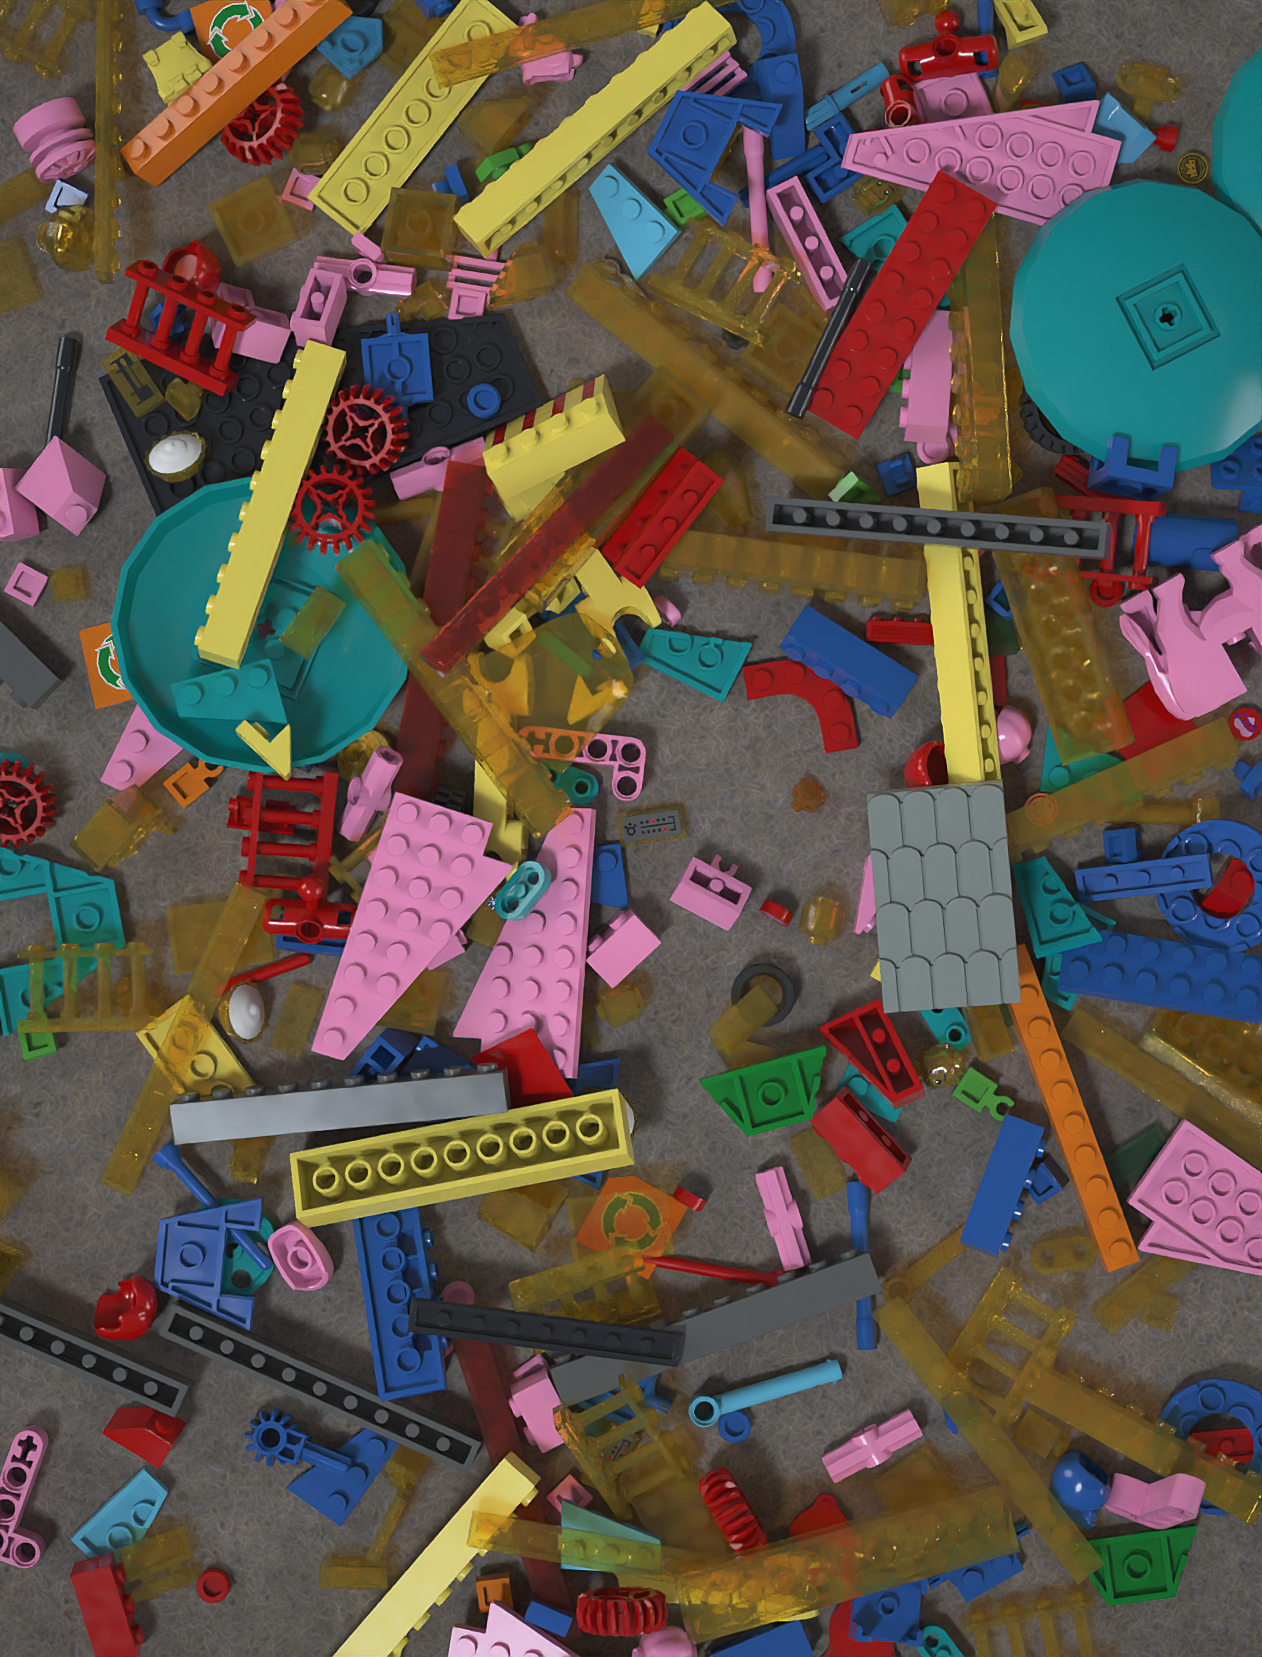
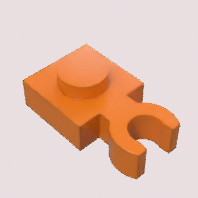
(189, 782)
(494, 1587)

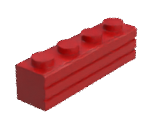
(1076, 476)
(899, 632)

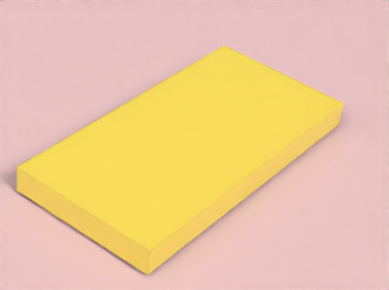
(213, 1065)

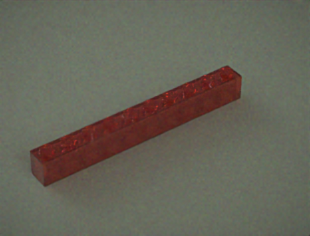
(445, 595)
(500, 1437)

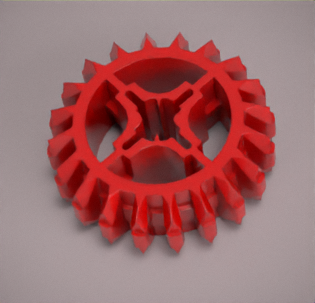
(269, 126)
(371, 441)
(340, 498)
(35, 789)
(732, 1510)
(621, 1611)

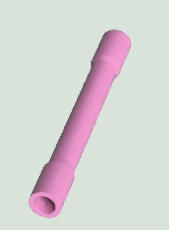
(757, 201)

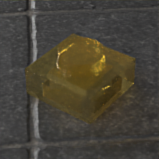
(67, 585)

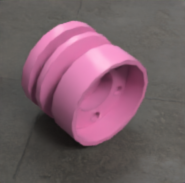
(56, 139)

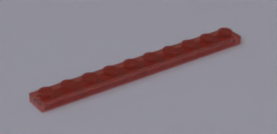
(546, 547)

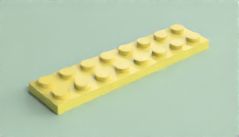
(403, 125)

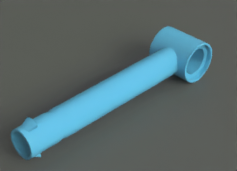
(764, 1391)

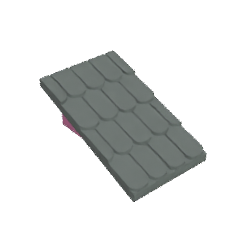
(943, 896)

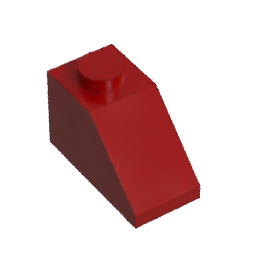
(1230, 890)
(145, 1432)

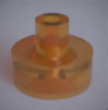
(807, 796)

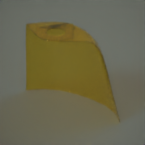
(565, 686)

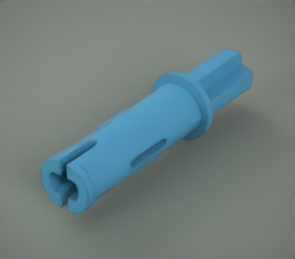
(833, 104)

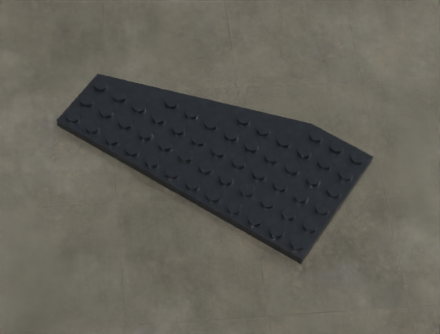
(240, 422)

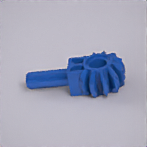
(294, 1445)

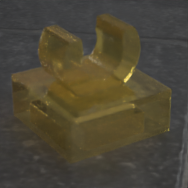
(184, 397)

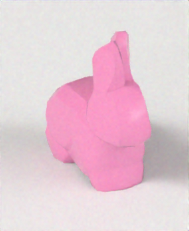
(553, 68)

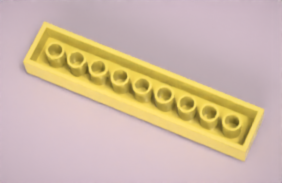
(461, 1158)

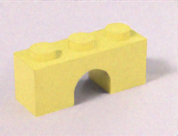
(516, 621)

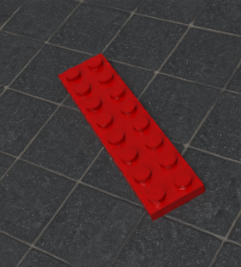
(900, 303)

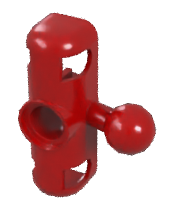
(934, 54)
(900, 105)
(308, 918)

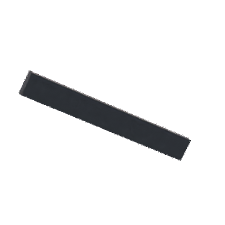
(544, 1332)

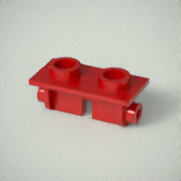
(236, 816)

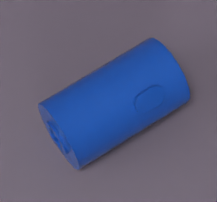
(1188, 540)

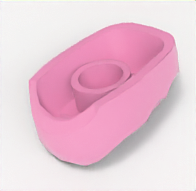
(300, 1257)

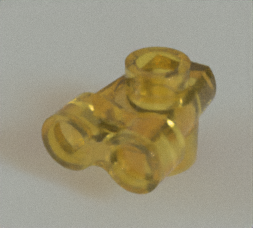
(427, 300)
(247, 1149)

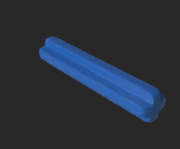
(797, 167)

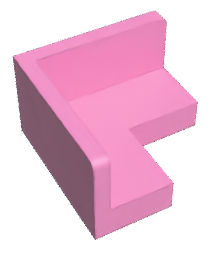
(262, 340)

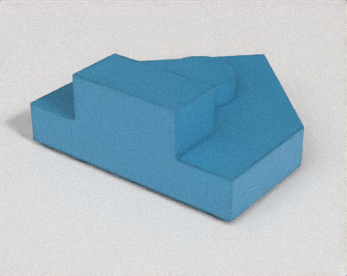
(353, 44)
(1118, 123)

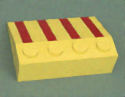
(553, 438)

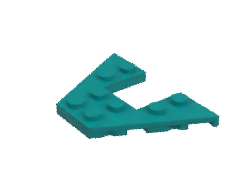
(82, 913)

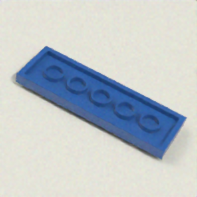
(1166, 975)

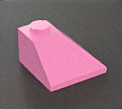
(64, 485)

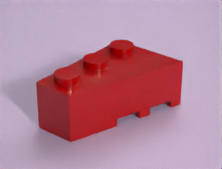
(875, 1052)

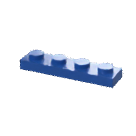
(1144, 877)

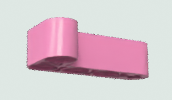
(614, 759)
(19, 1494)
(1158, 1503)

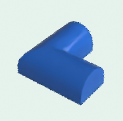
(829, 178)

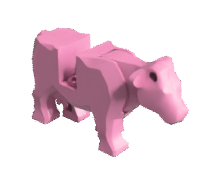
(1185, 645)

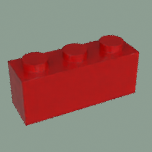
(860, 1140)
(107, 1607)

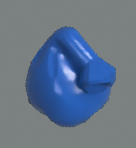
(1080, 1487)

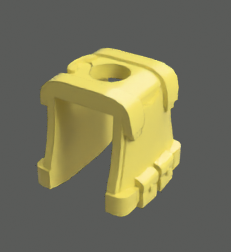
(176, 67)

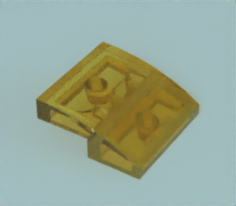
(409, 23)

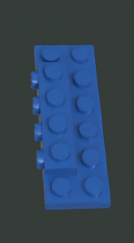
(392, 1271)

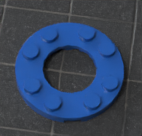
(776, 39)
(1182, 910)
(1213, 1397)

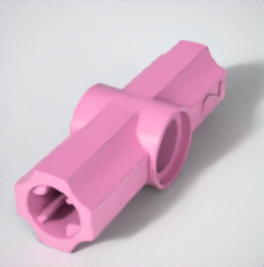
(385, 280)
(432, 469)
(369, 793)
(783, 1218)
(872, 1446)

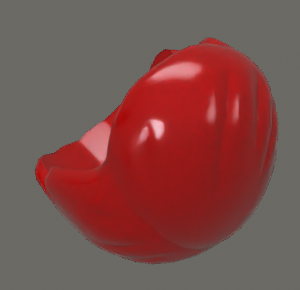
(196, 264)
(926, 766)
(128, 1311)

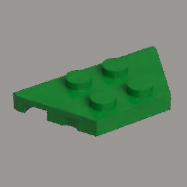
(769, 1091)
(1141, 1563)

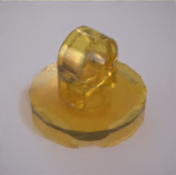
(1148, 85)
(69, 237)

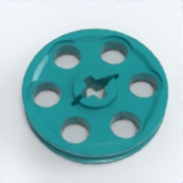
(242, 1260)

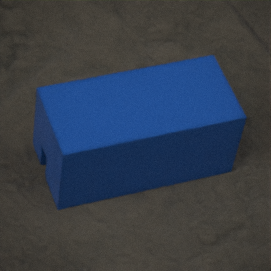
(548, 1617)

